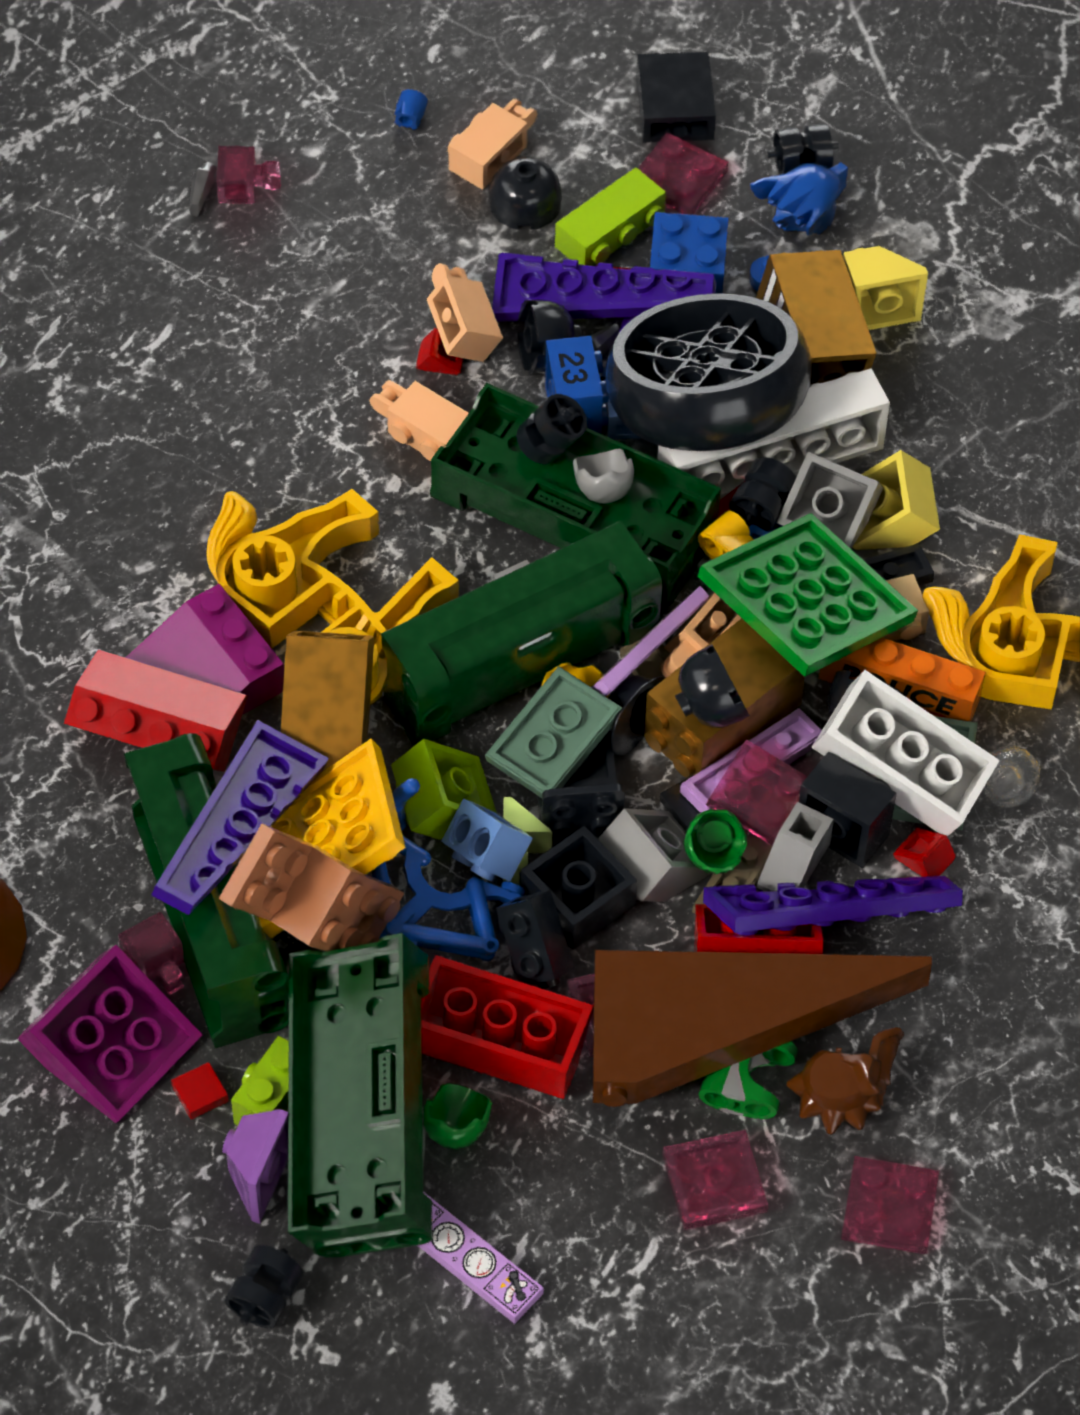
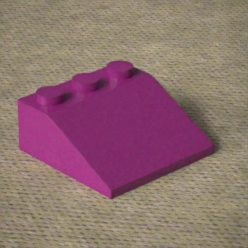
(215, 645)
(110, 1034)

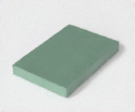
(553, 733)

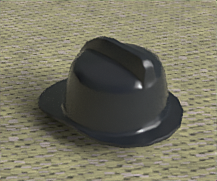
(630, 723)

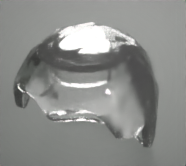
(1014, 777)

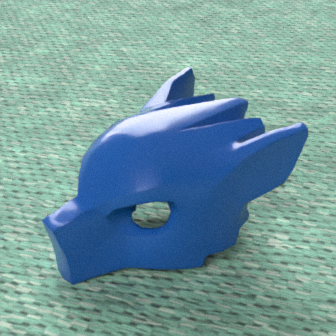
(803, 196)

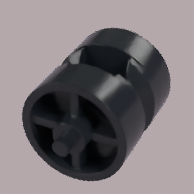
(797, 148)
(551, 429)
(763, 493)
(261, 1291)

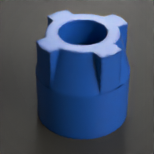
(410, 108)

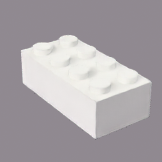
(909, 749)

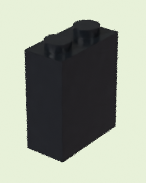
(676, 96)

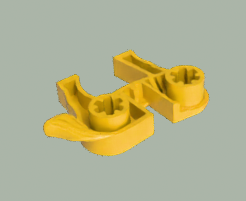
(282, 586)
(1005, 634)

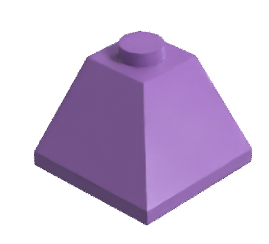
(257, 1158)

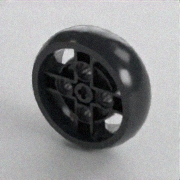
(708, 372)

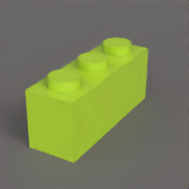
(610, 219)

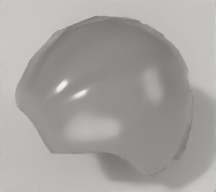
(604, 475)

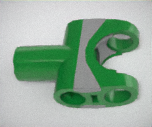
(738, 1093)

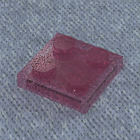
(683, 172)
(758, 791)
(715, 1179)
(890, 1205)

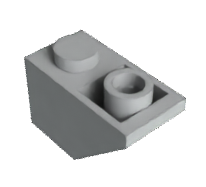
(797, 848)

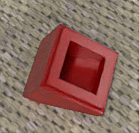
(433, 356)
(925, 852)

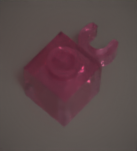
(240, 175)
(155, 951)

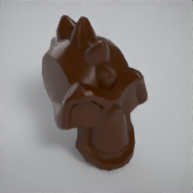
(847, 1084)

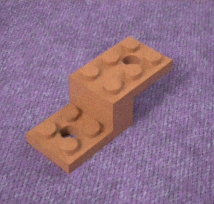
(310, 892)

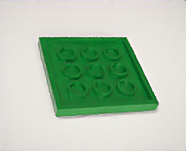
(807, 594)

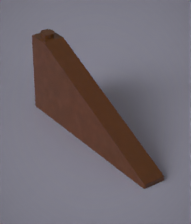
(694, 1013)

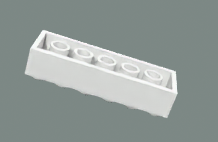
(834, 422)

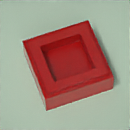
(199, 1090)

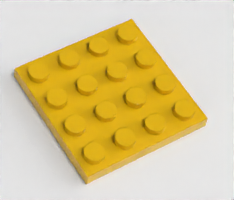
(347, 814)

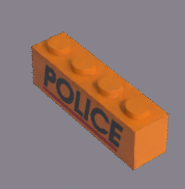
(926, 679)

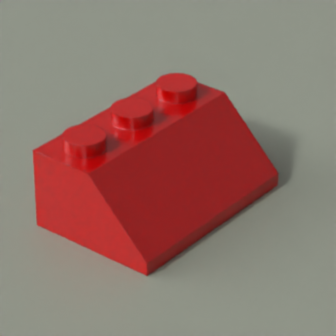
(716, 936)

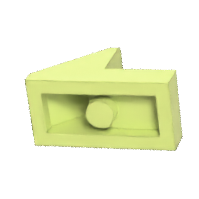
(527, 822)

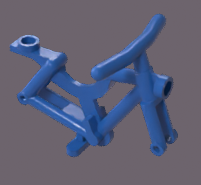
(473, 896)

